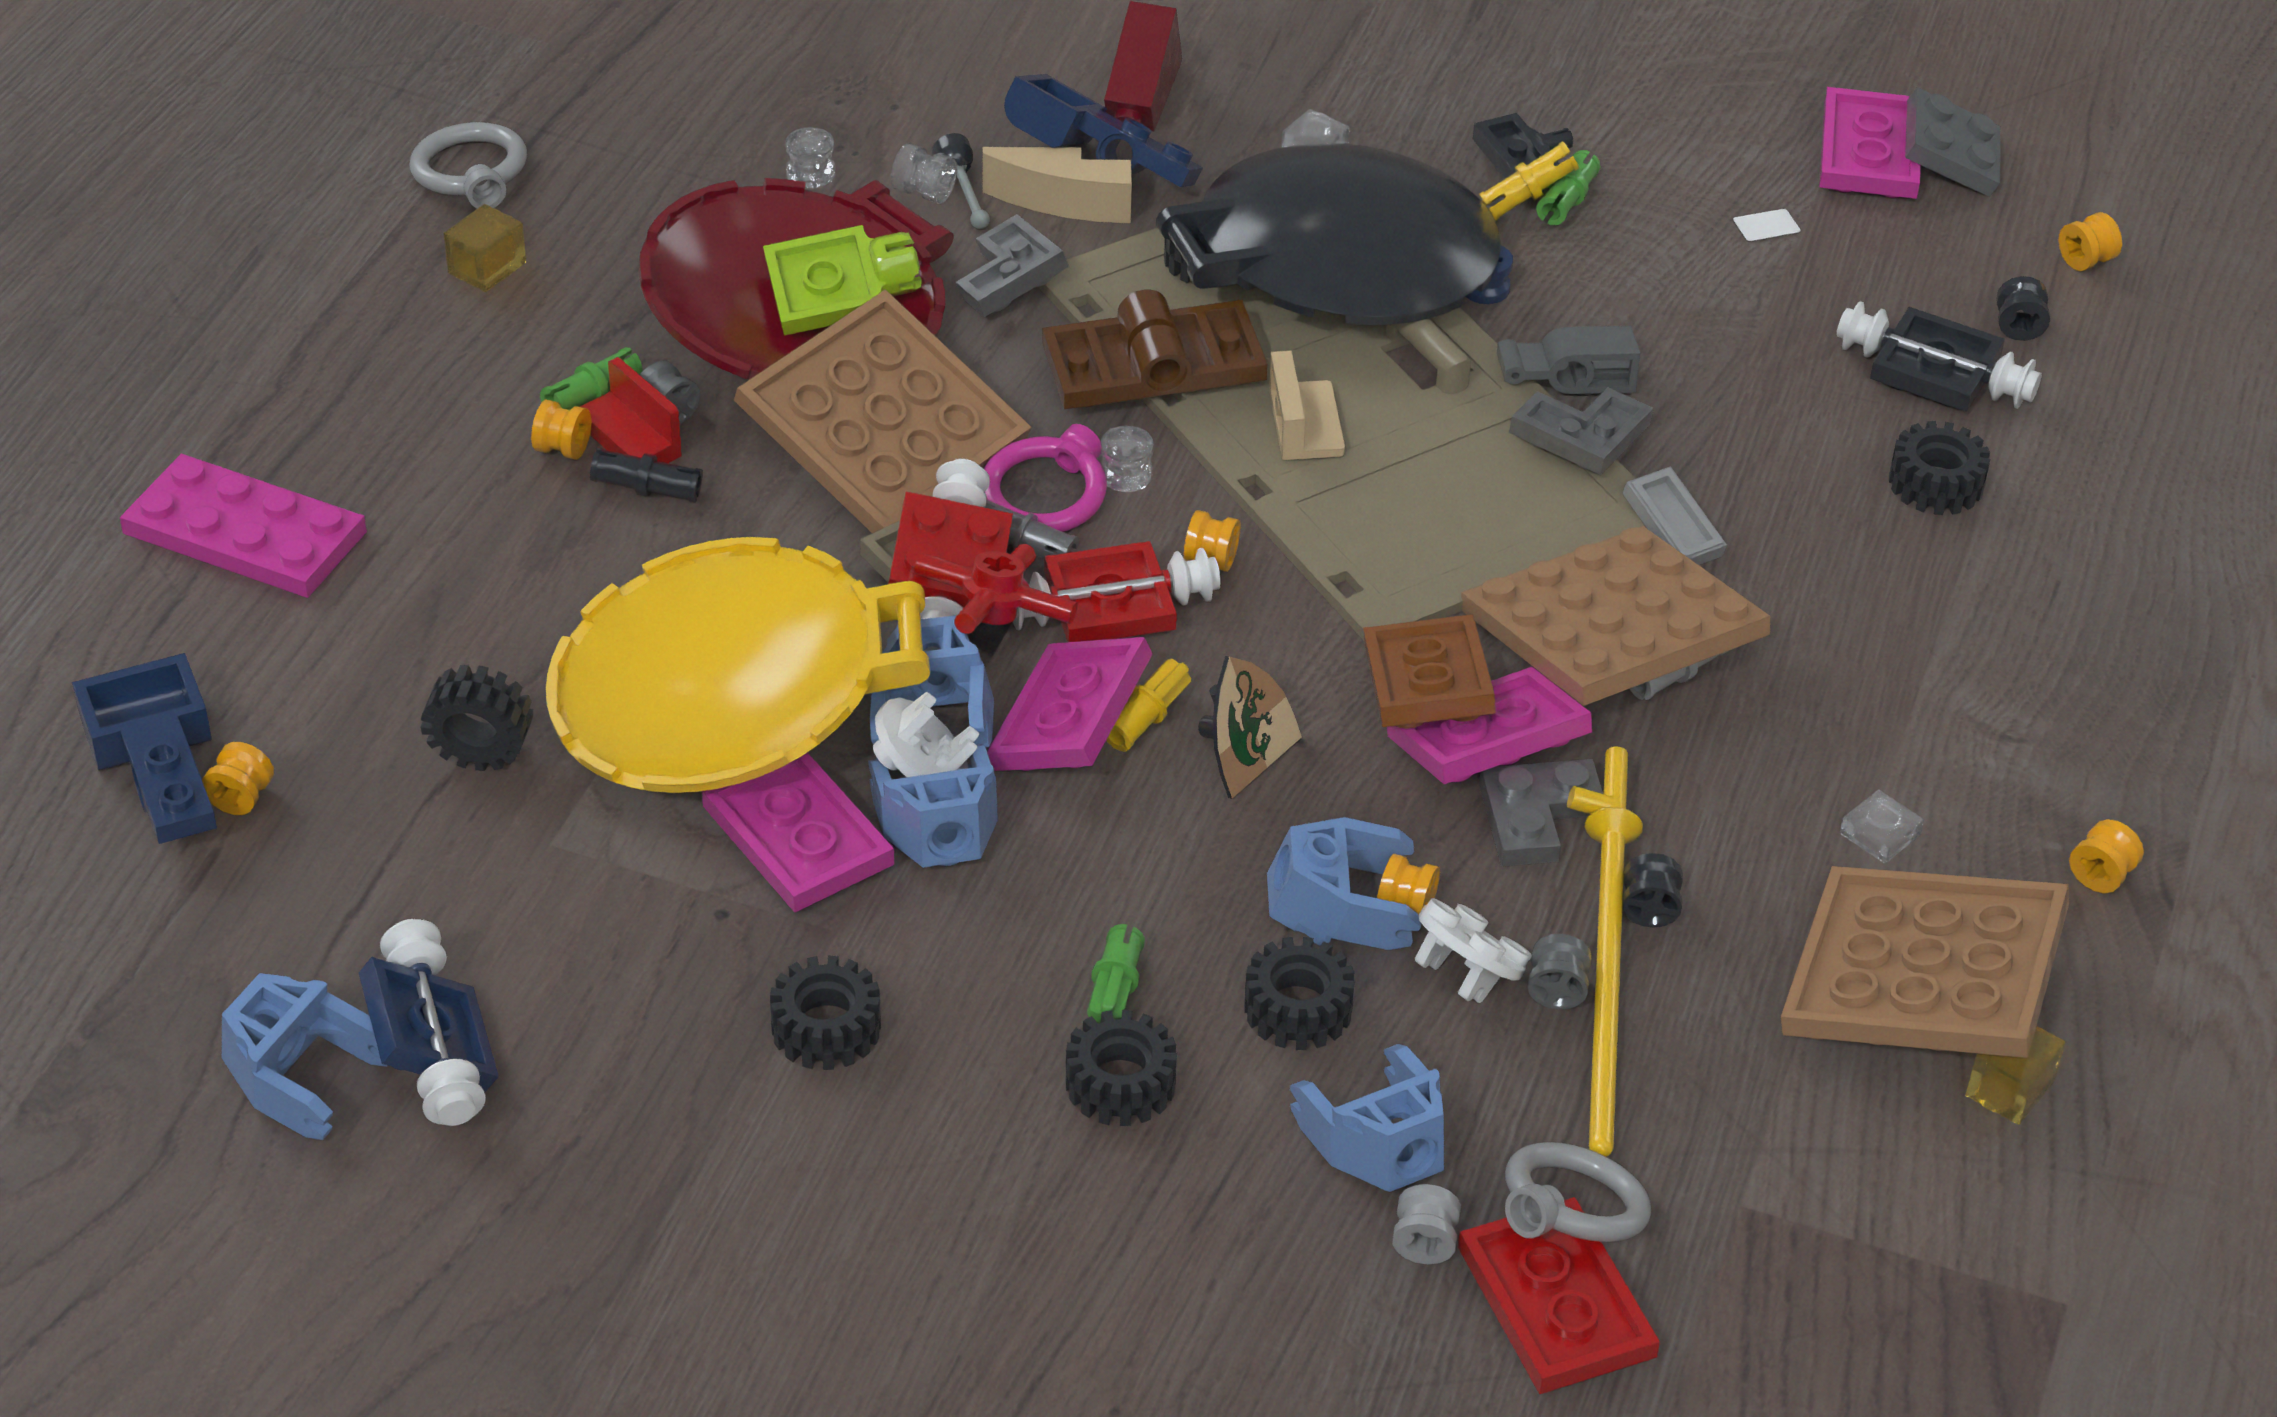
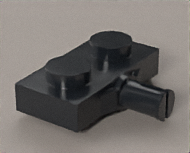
(1511, 141)

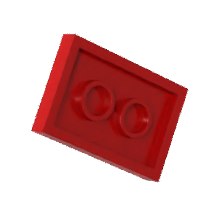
(1558, 1302)

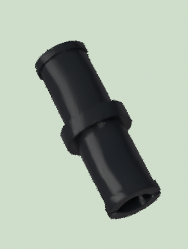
(646, 474)

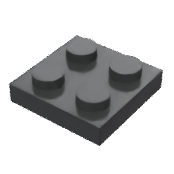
(1953, 141)

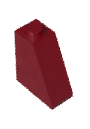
(1144, 64)

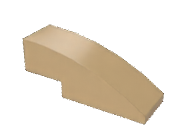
(1059, 182)

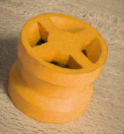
(2090, 241)
(561, 429)
(1217, 538)
(238, 778)
(2106, 856)
(1408, 883)

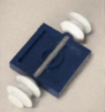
(428, 1023)

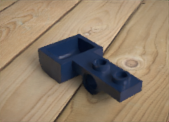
(1067, 118)
(150, 720)

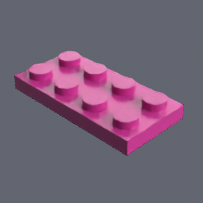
(243, 525)

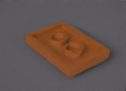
(1429, 671)

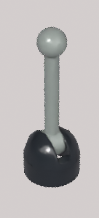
(958, 147)

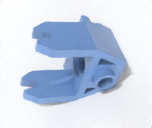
(954, 677)
(938, 815)
(1312, 884)
(272, 1028)
(1361, 1134)

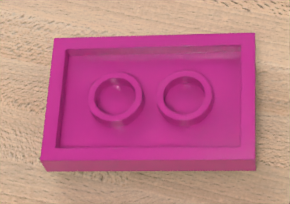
(1866, 144)
(1069, 704)
(1527, 719)
(800, 832)

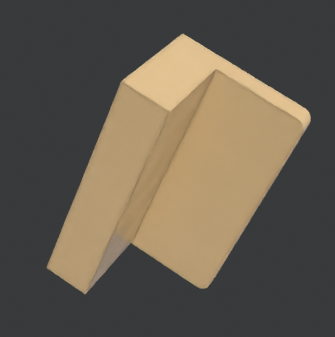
(1303, 412)

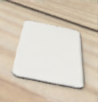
(1766, 225)

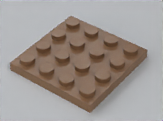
(878, 410)
(1614, 614)
(1927, 961)

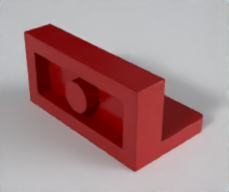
(635, 417)

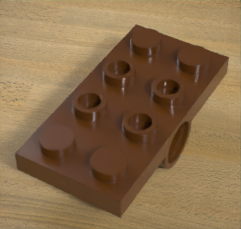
(1153, 351)

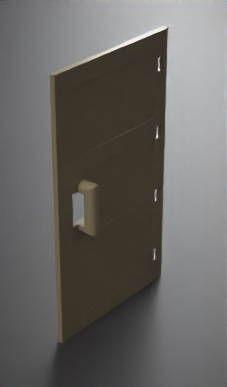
(1428, 477)

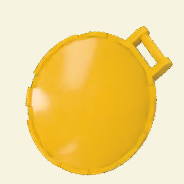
(726, 663)

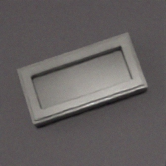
(1674, 515)

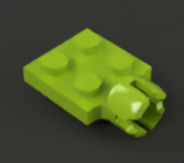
(835, 273)

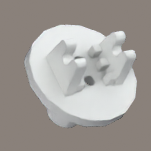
(917, 740)
(1464, 933)

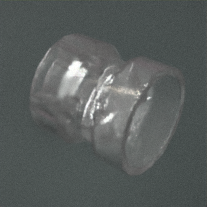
(924, 173)

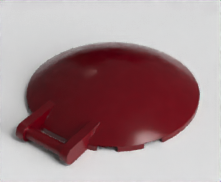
(710, 273)

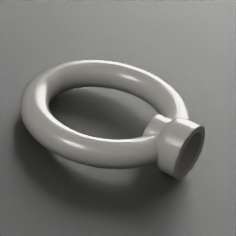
(494, 189)
(1539, 1208)

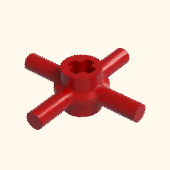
(995, 588)

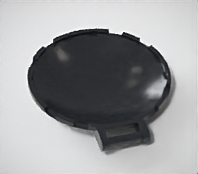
(1339, 233)

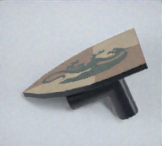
(1248, 724)

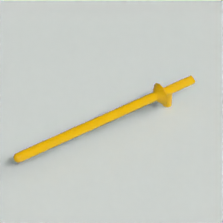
(1613, 828)

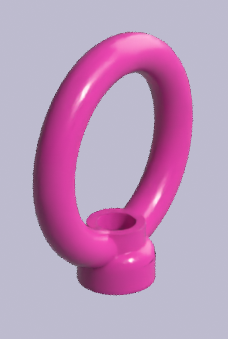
(1073, 451)

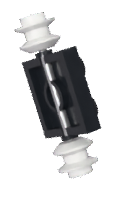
(1937, 357)

